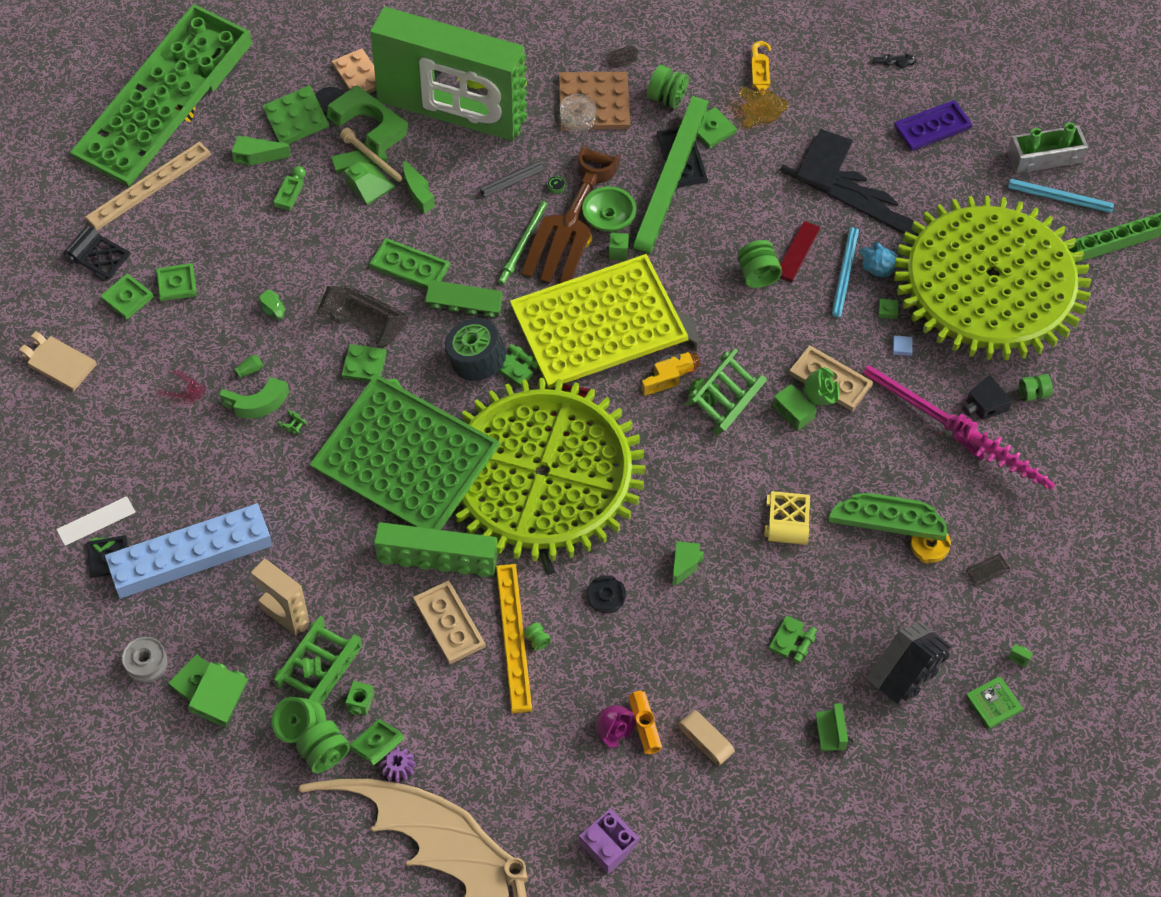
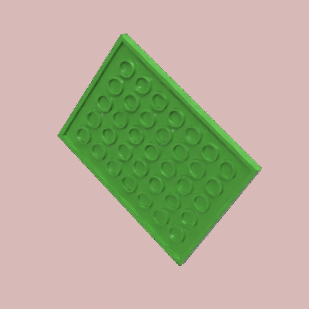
(405, 454)

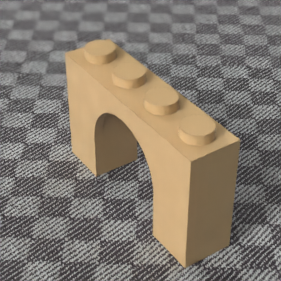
(283, 597)

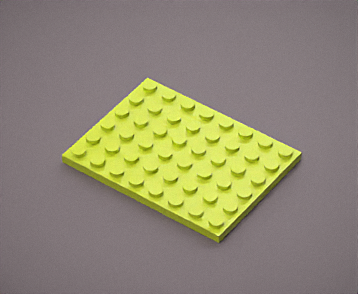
(598, 320)

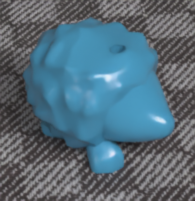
(878, 260)

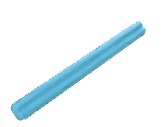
(1060, 196)
(845, 272)

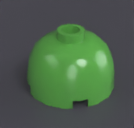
(821, 388)

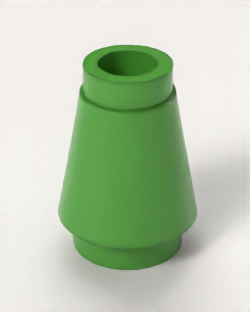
(249, 365)

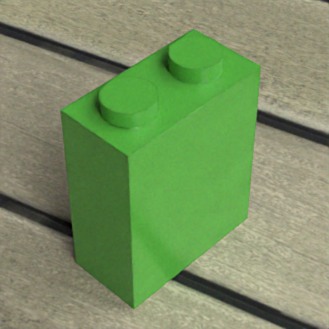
(218, 694)

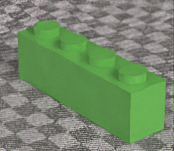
(465, 298)

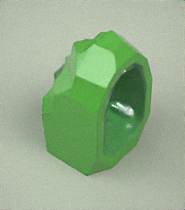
(272, 305)

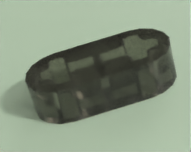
(622, 56)

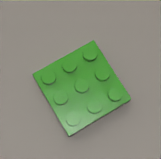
(296, 115)

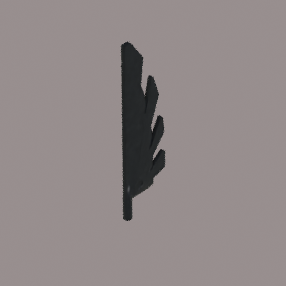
(863, 199)

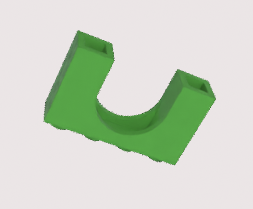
(359, 102)

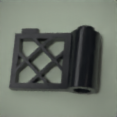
(85, 244)

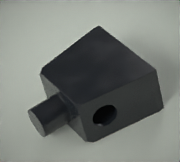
(987, 399)

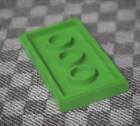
(408, 264)

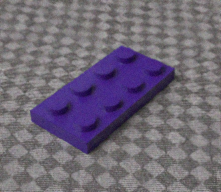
(932, 125)

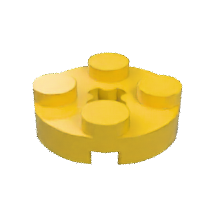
(930, 554)

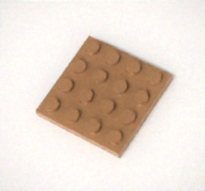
(607, 91)

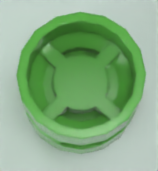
(1035, 387)

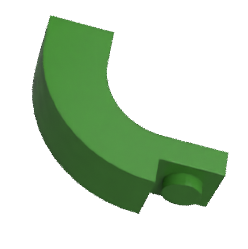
(259, 404)

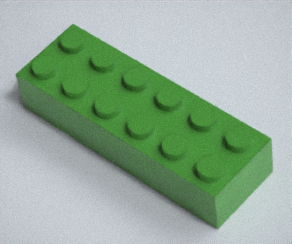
(436, 549)

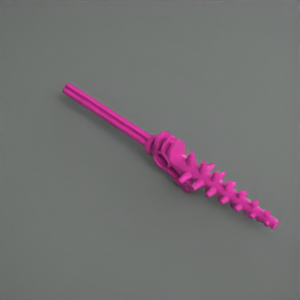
(964, 431)

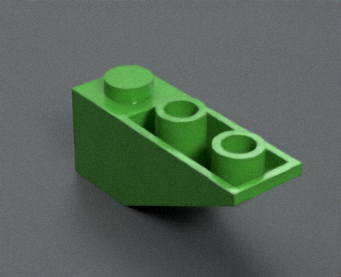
(257, 151)

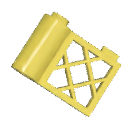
(788, 529)

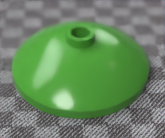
(611, 202)

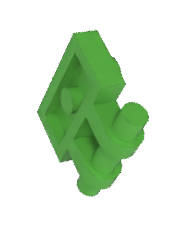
(516, 371)
(786, 637)

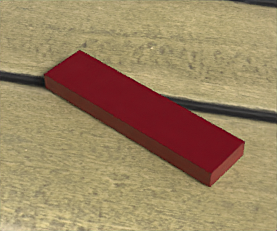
(798, 250)

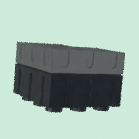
(909, 662)

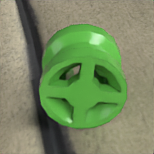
(312, 667)

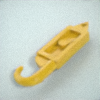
(760, 67)

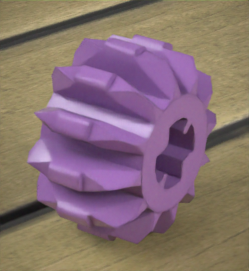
(401, 757)

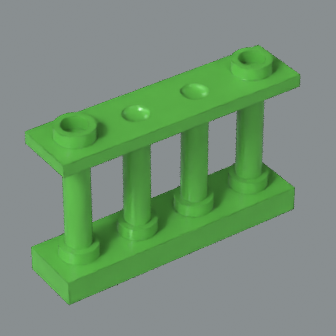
(743, 396)
(338, 666)

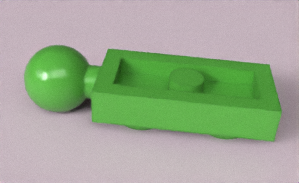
(290, 189)

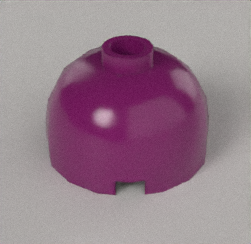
(613, 724)

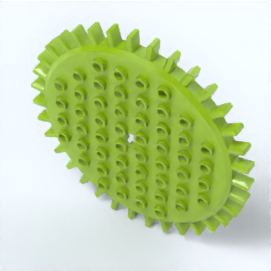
(979, 331)
(548, 532)

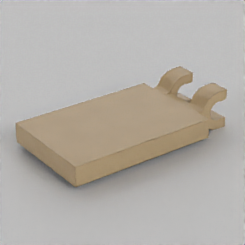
(58, 361)

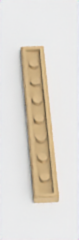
(147, 186)

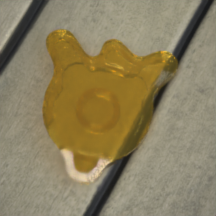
(762, 106)

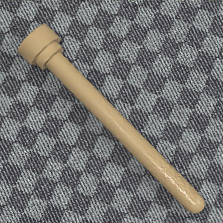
(349, 136)

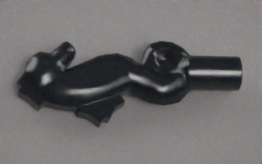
(901, 61)

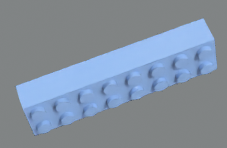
(188, 550)

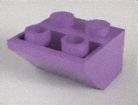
(608, 841)

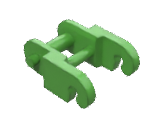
(289, 427)

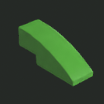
(418, 188)

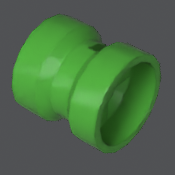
(537, 636)

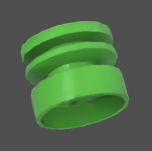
(667, 86)
(759, 264)

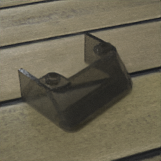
(363, 311)

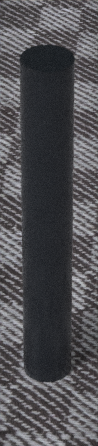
(545, 558)

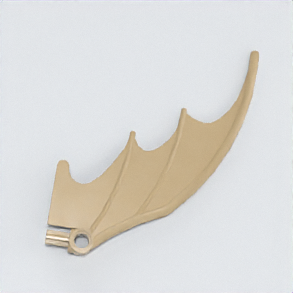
(445, 835)

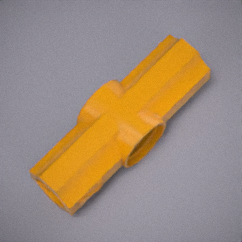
(647, 733)

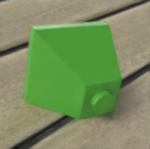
(367, 181)

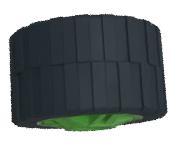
(475, 349)

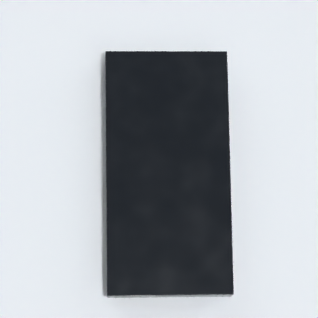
(824, 159)
(694, 170)

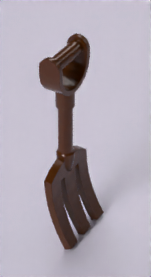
(568, 224)

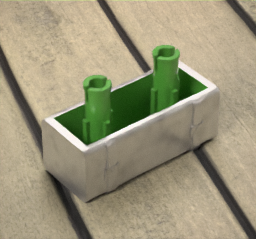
(1047, 148)

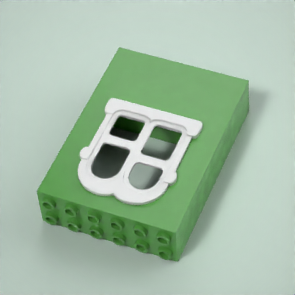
(412, 47)

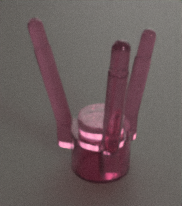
(195, 389)

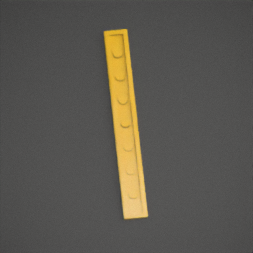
(513, 639)

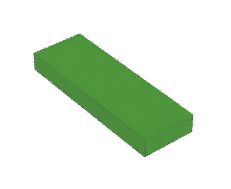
(346, 160)

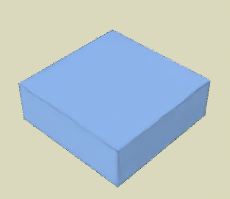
(902, 345)

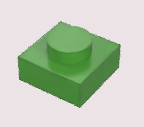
(888, 308)
(1020, 655)

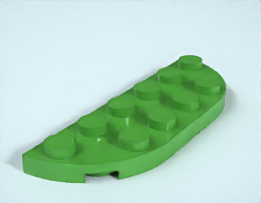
(890, 515)

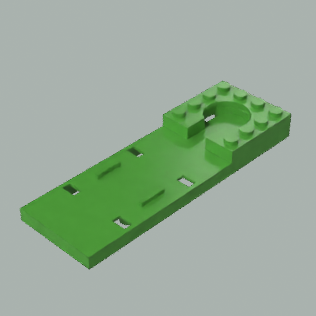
(173, 76)

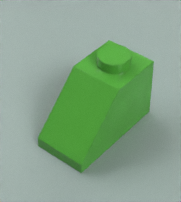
(686, 560)

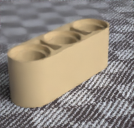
(706, 737)

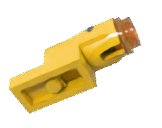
(668, 372)

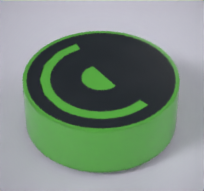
(556, 185)

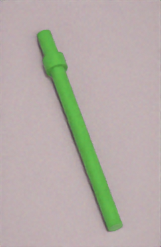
(509, 267)

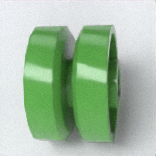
(295, 717)
(323, 746)

